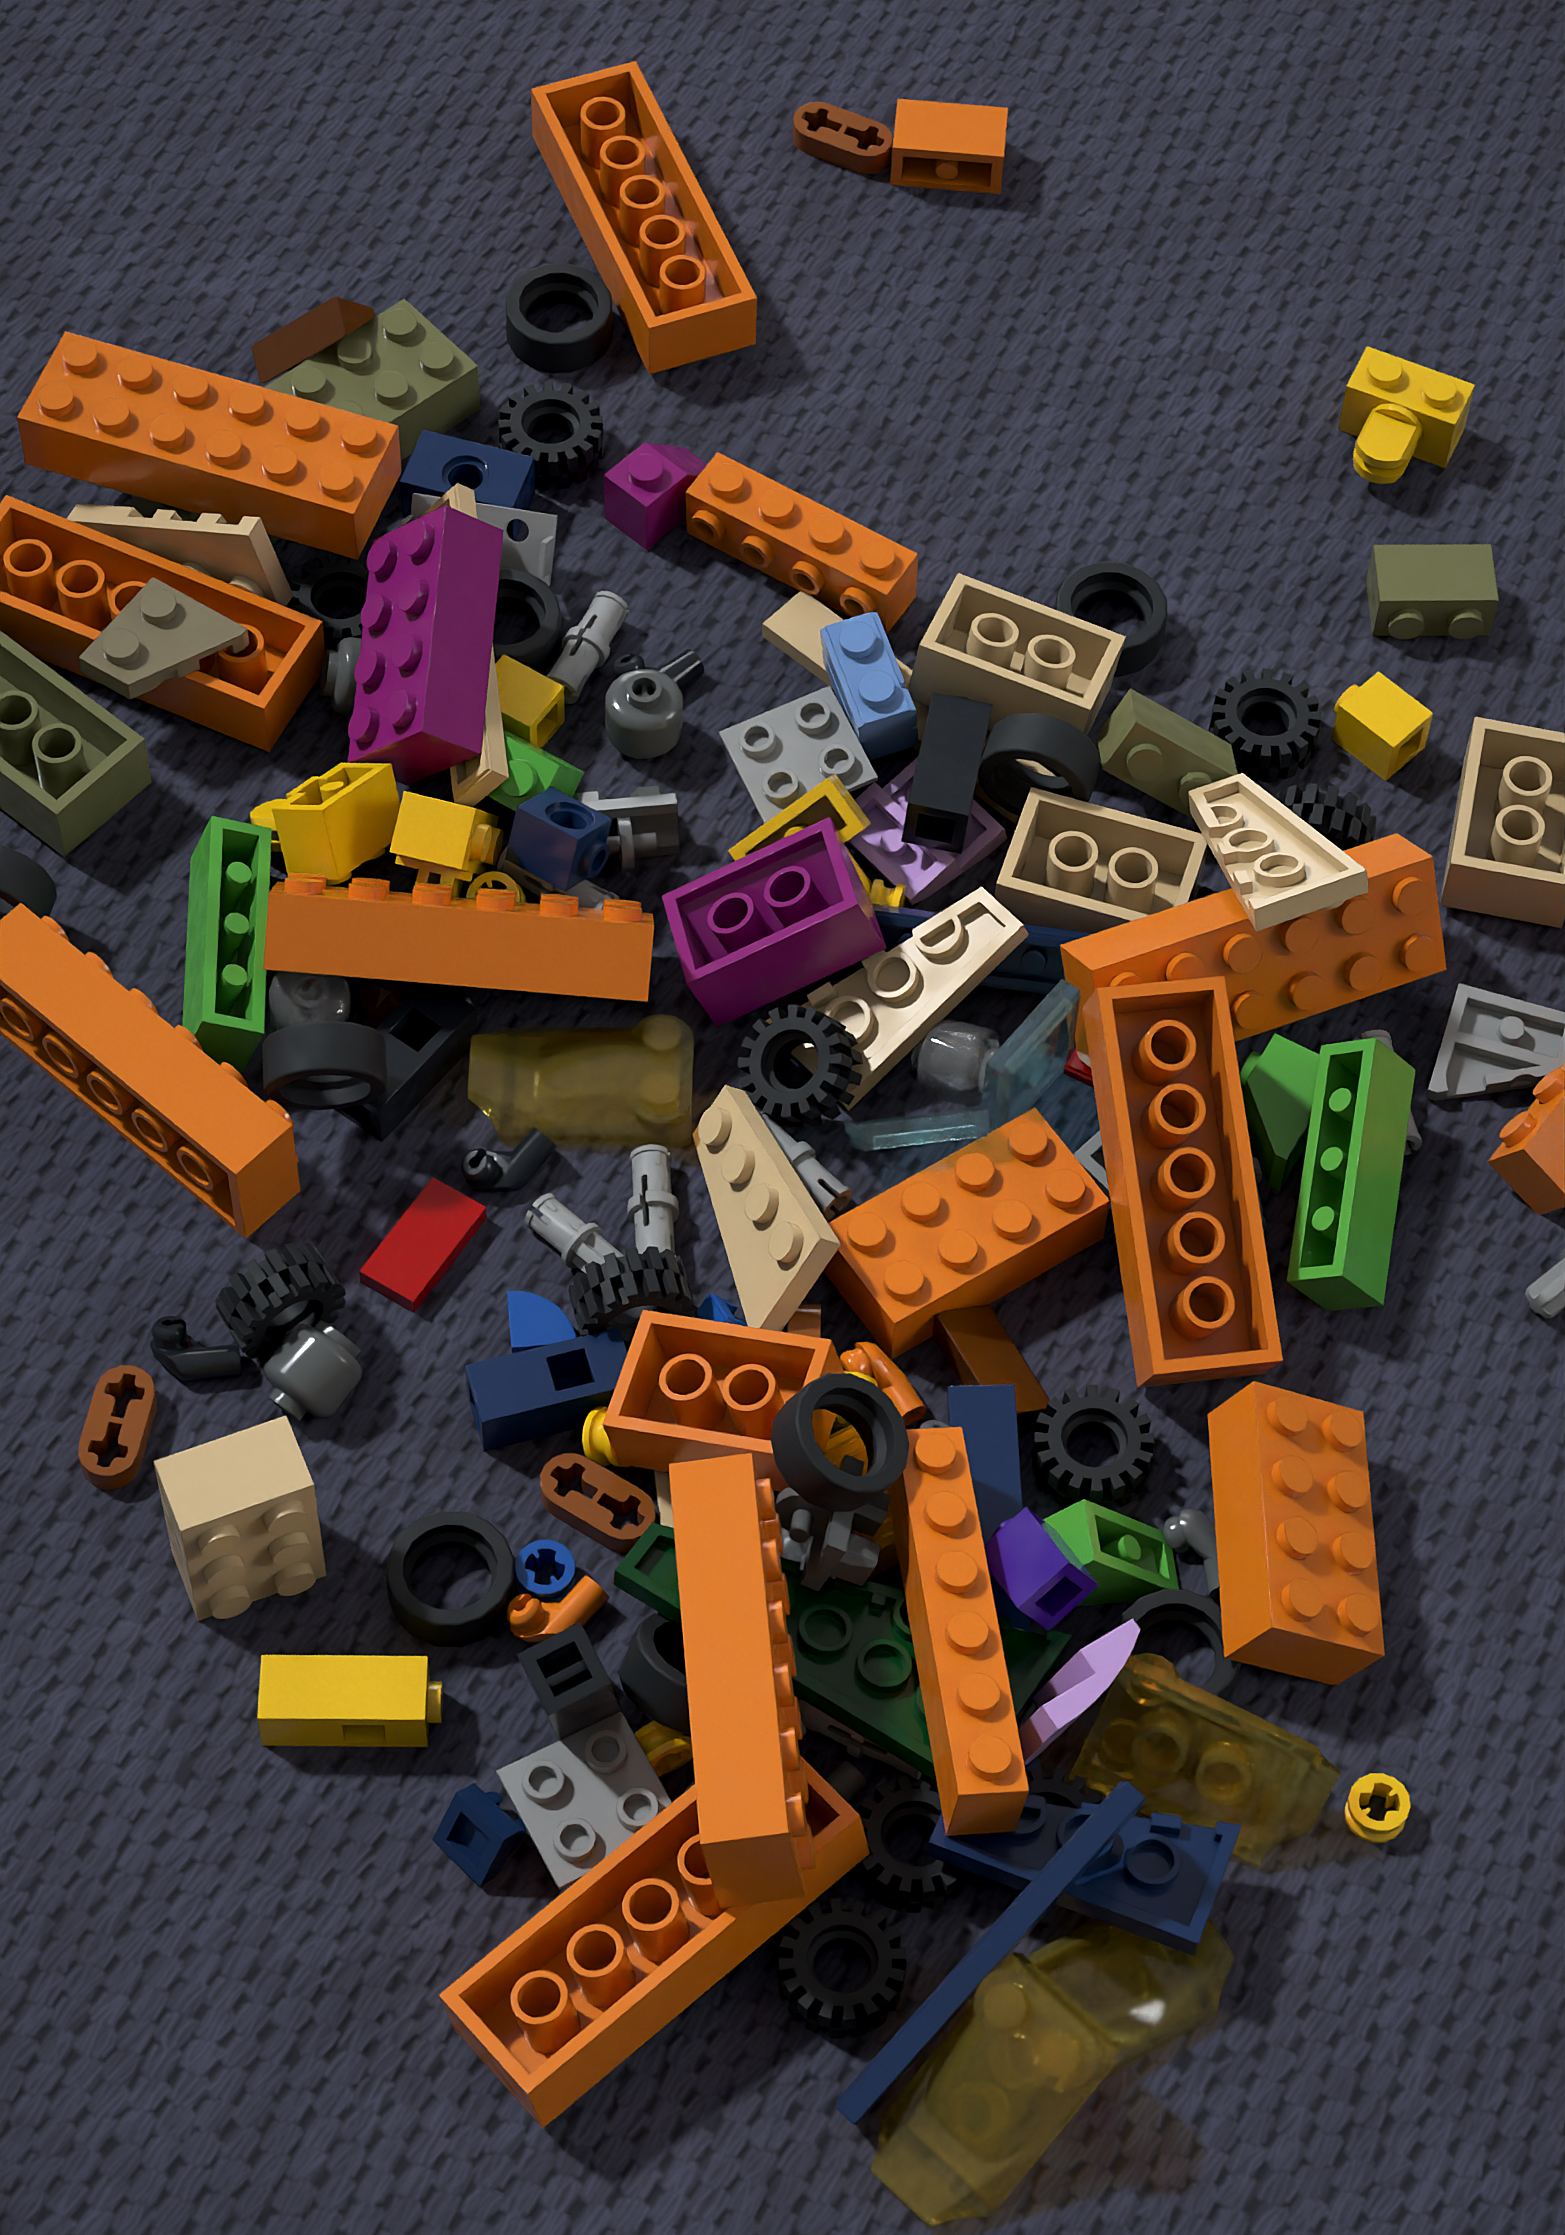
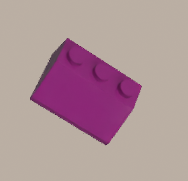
(772, 922)

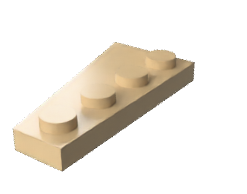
(210, 546)
(1271, 854)
(914, 985)

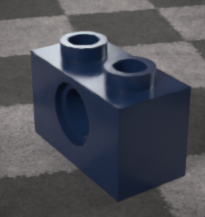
(493, 473)

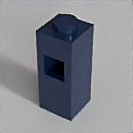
(543, 1388)

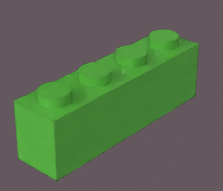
(227, 940)
(1351, 1175)

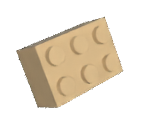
(1015, 656)
(1509, 825)
(1095, 865)
(242, 1519)

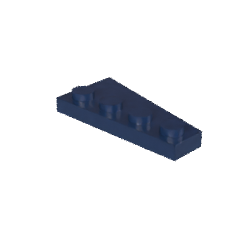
(1148, 1880)

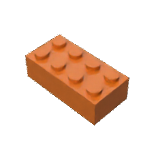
(965, 1231)
(1294, 1534)

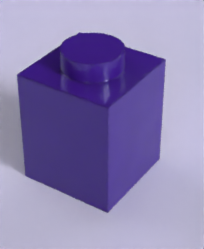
(1037, 1568)

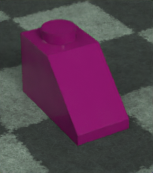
(648, 491)

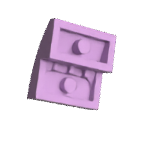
(917, 866)
(1076, 1688)

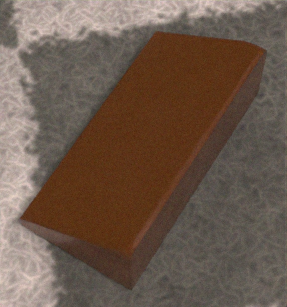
(308, 336)
(985, 1355)

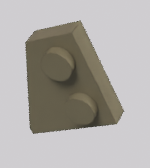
(158, 639)

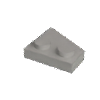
(1496, 1045)

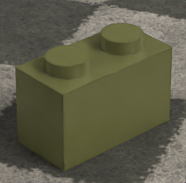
(1432, 590)
(1161, 751)

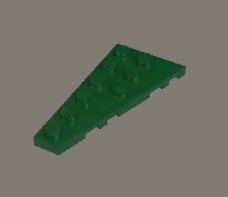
(850, 1648)

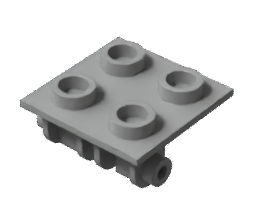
(795, 750)
(584, 1796)

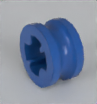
(540, 1552)

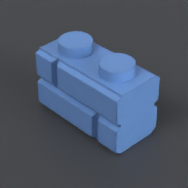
(869, 685)

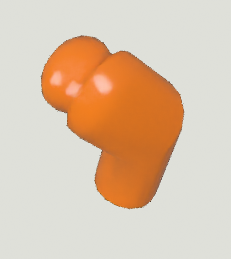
(872, 1361)
(540, 1620)

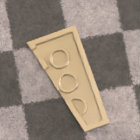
(763, 1211)

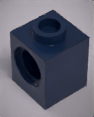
(559, 839)

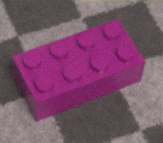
(426, 645)

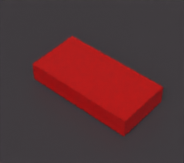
(423, 1244)

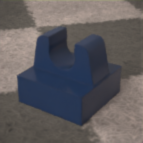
(478, 1833)

